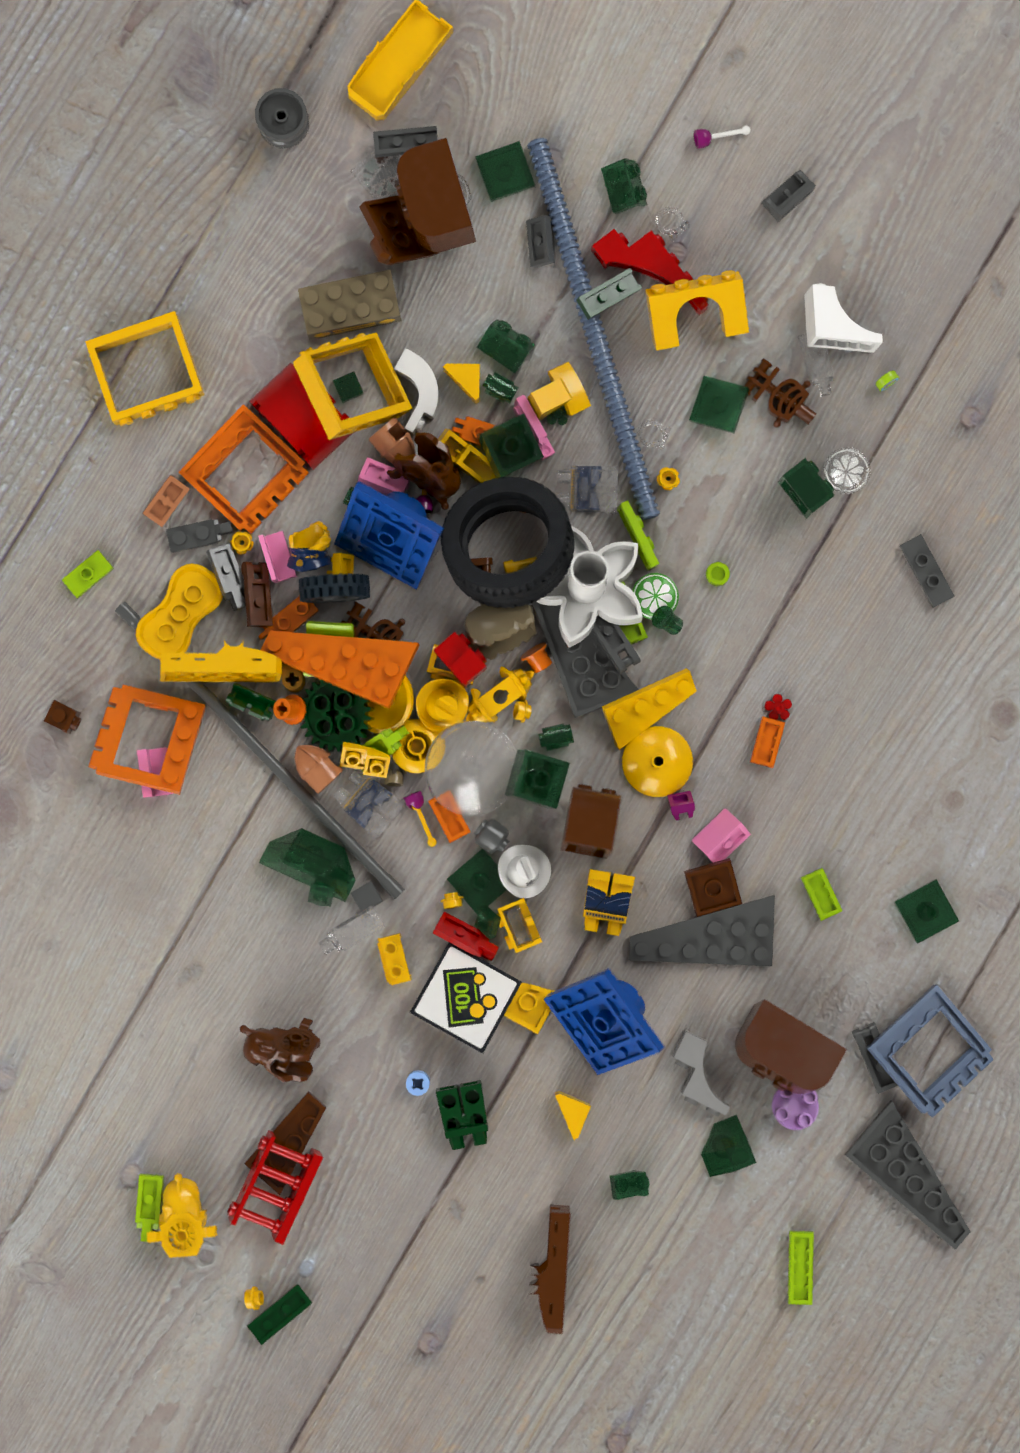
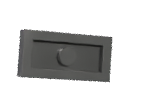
(540, 241)

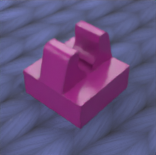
(681, 803)

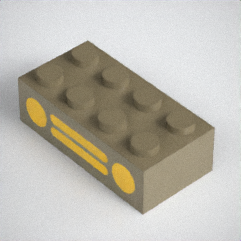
(349, 305)

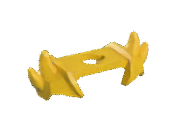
(484, 707)

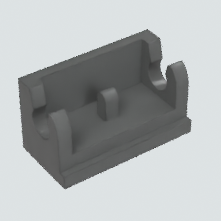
(788, 195)

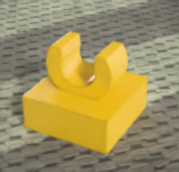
(342, 564)

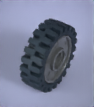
(334, 588)

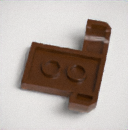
(392, 239)

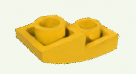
(580, 400)
(362, 757)

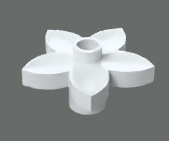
(595, 588)

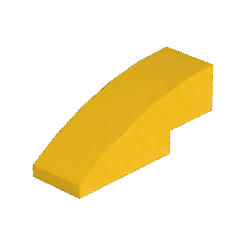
(467, 457)

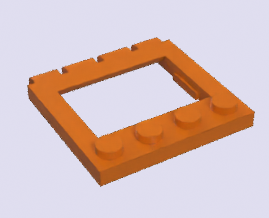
(221, 446)
(179, 748)

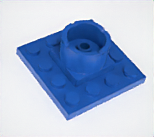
(389, 533)
(605, 1021)

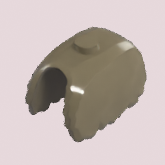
(499, 629)

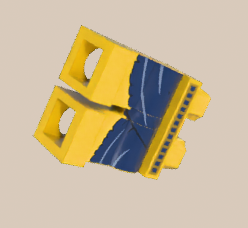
(603, 907)

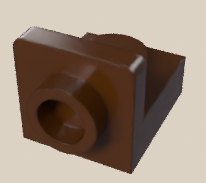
(63, 717)

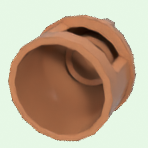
(392, 440)
(315, 767)

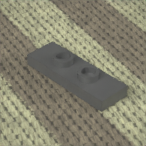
(926, 571)

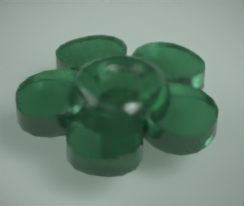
(558, 415)

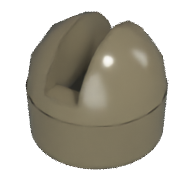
(394, 779)

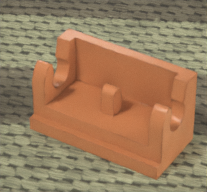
(165, 501)

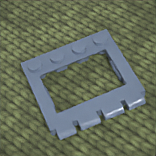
(906, 1027)

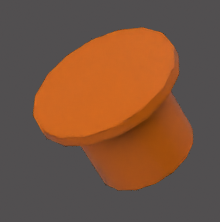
(537, 657)
(290, 709)

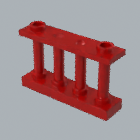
(289, 1206)

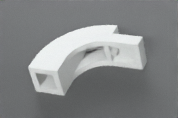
(421, 375)

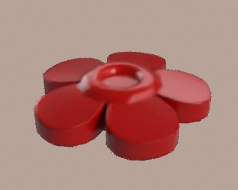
(778, 707)

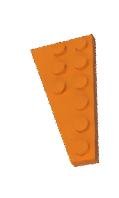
(358, 665)

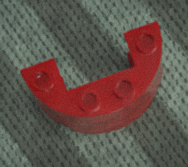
(294, 417)

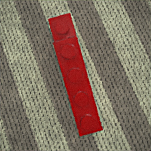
(645, 257)

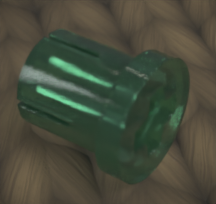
(665, 619)

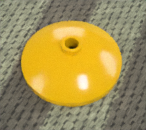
(398, 712)
(640, 766)

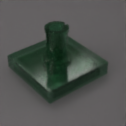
(478, 881)
(926, 911)

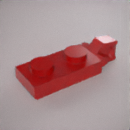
(465, 937)

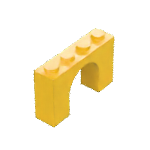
(666, 301)

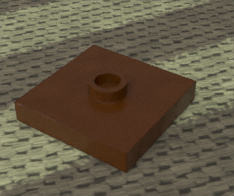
(713, 887)

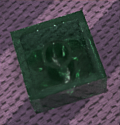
(510, 445)
(806, 487)
(537, 779)

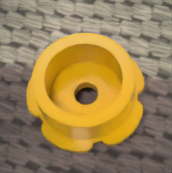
(668, 472)
(241, 536)
(522, 711)
(452, 900)
(253, 1298)

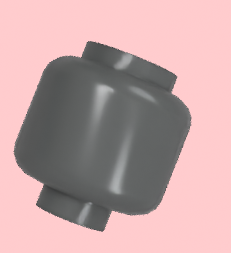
(491, 836)

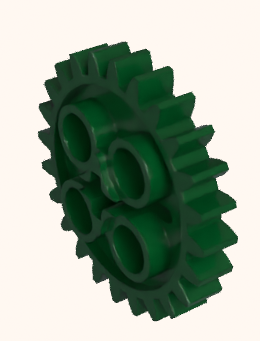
(315, 716)

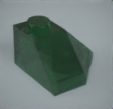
(727, 1148)

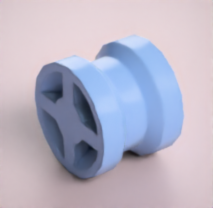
(419, 1079)

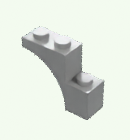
(696, 1090)

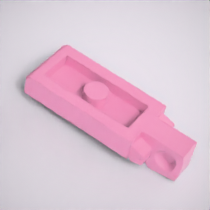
(523, 406)

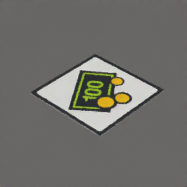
(465, 997)

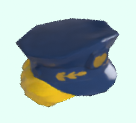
(309, 548)

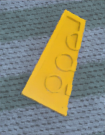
(529, 1007)

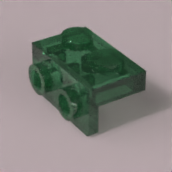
(624, 185)
(506, 345)

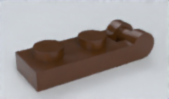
(257, 594)

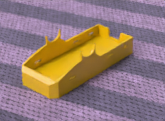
(398, 60)
(227, 665)

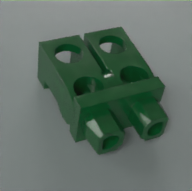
(464, 1121)

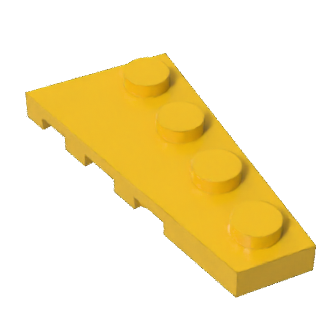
(641, 709)

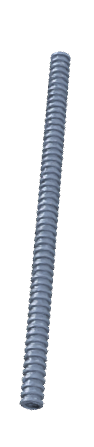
(593, 329)

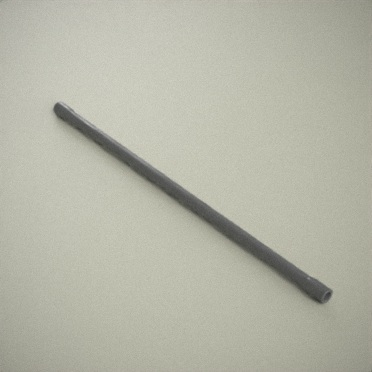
(282, 773)

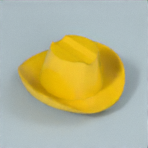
(442, 704)
(414, 747)

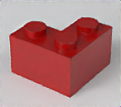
(461, 659)

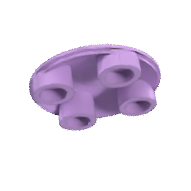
(795, 1110)

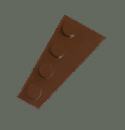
(294, 1134)

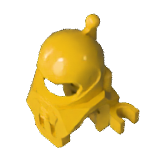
(182, 1218)

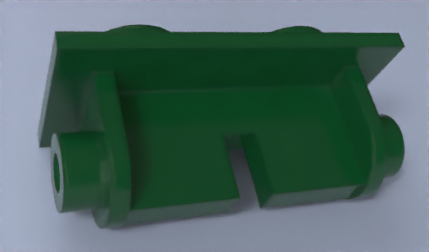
(243, 698)

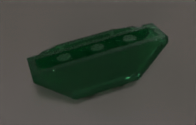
(311, 861)

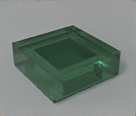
(348, 387)
(487, 922)

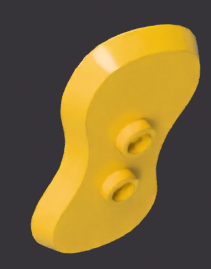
(189, 598)

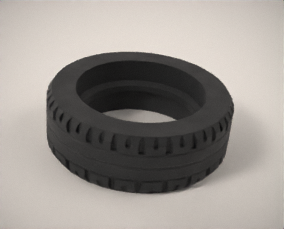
(498, 497)

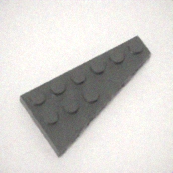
(723, 937)
(899, 1165)

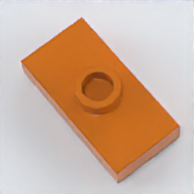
(767, 742)
(451, 823)

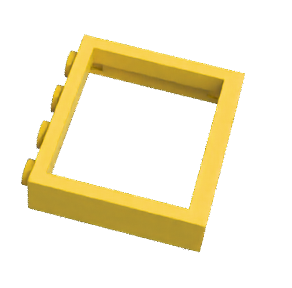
(133, 333)
(382, 369)

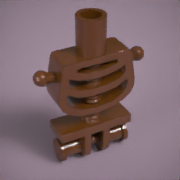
(798, 409)
(372, 633)

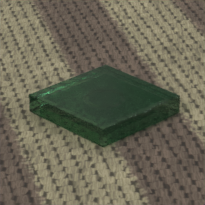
(505, 171)
(719, 404)

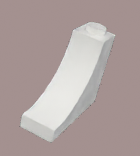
(831, 327)

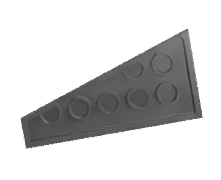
(584, 668)

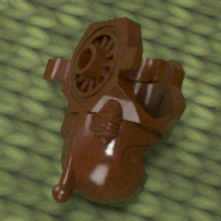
(426, 472)
(287, 1047)

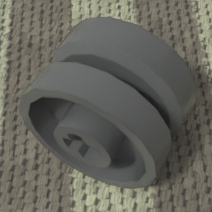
(270, 113)

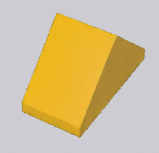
(466, 377)
(549, 398)
(574, 1112)

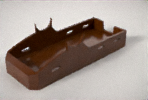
(553, 1271)

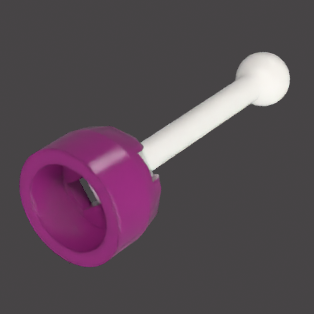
(703, 137)

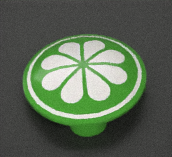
(655, 591)

